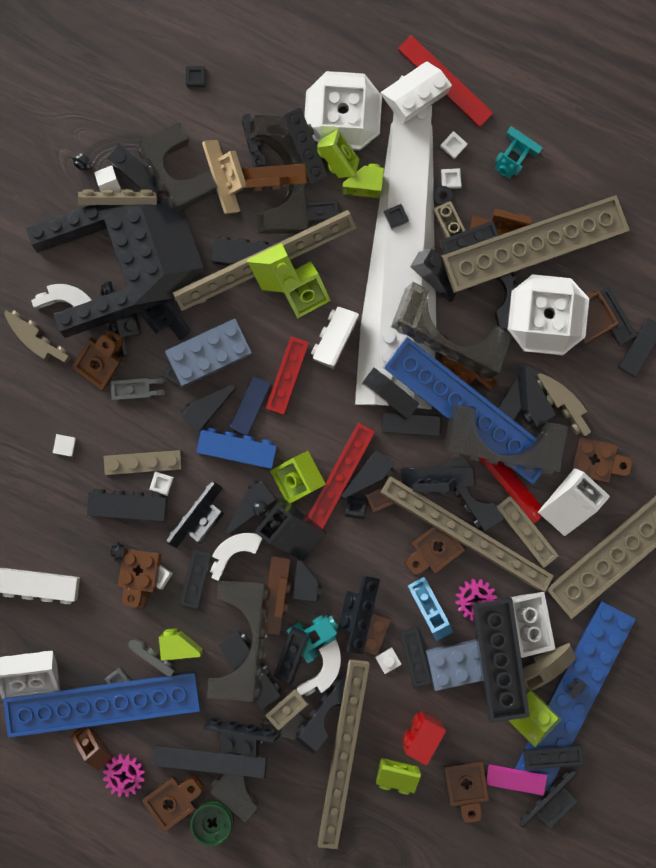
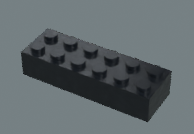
(500, 659)

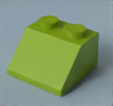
(338, 154)
(365, 183)
(274, 270)
(309, 294)
(297, 477)
(178, 645)
(541, 720)
(398, 776)

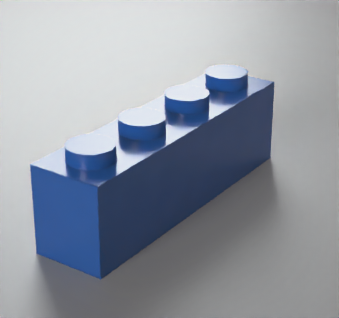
(236, 449)

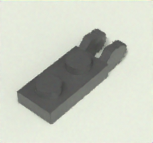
(135, 389)
(152, 657)

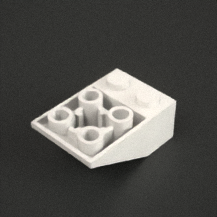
(573, 502)

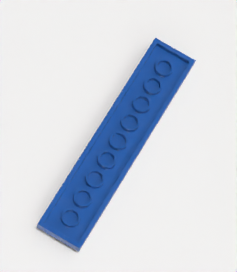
(443, 389)
(592, 664)
(101, 704)

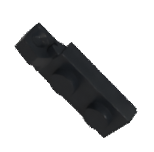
(257, 158)

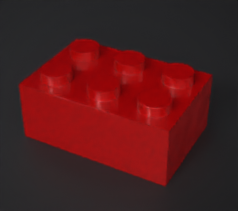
(423, 737)

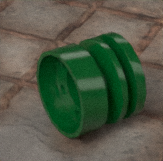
(204, 831)

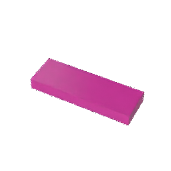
(516, 779)

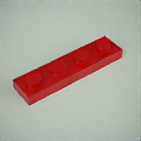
(287, 375)

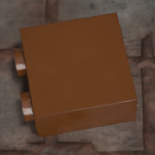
(599, 318)

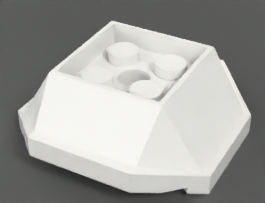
(346, 90)
(533, 329)

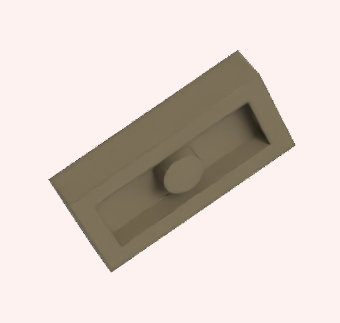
(286, 709)

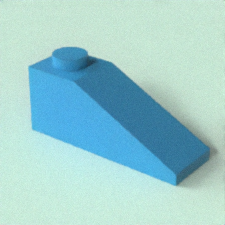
(430, 609)

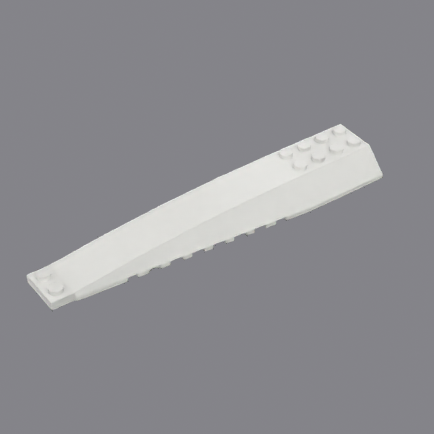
(409, 183)

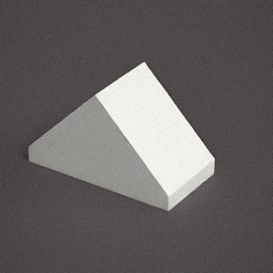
(107, 179)

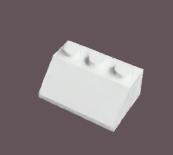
(416, 91)
(334, 337)
(533, 624)
(28, 674)

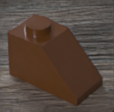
(91, 747)

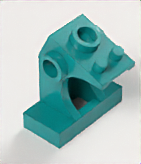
(521, 146)
(326, 630)

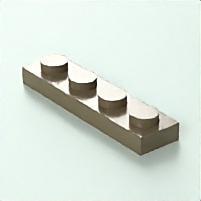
(125, 197)
(142, 462)
(527, 531)

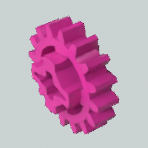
(474, 591)
(131, 776)

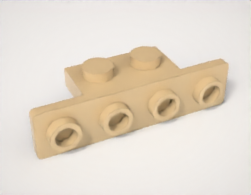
(226, 174)

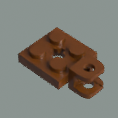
(104, 352)
(608, 463)
(427, 556)
(138, 587)
(180, 794)
(468, 798)

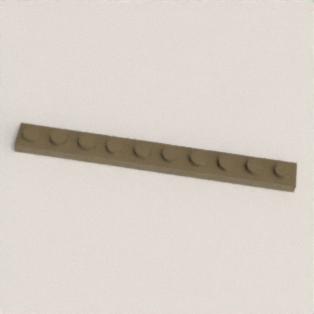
(241, 270)
(466, 534)
(343, 754)

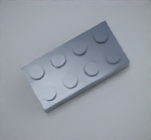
(208, 353)
(454, 665)

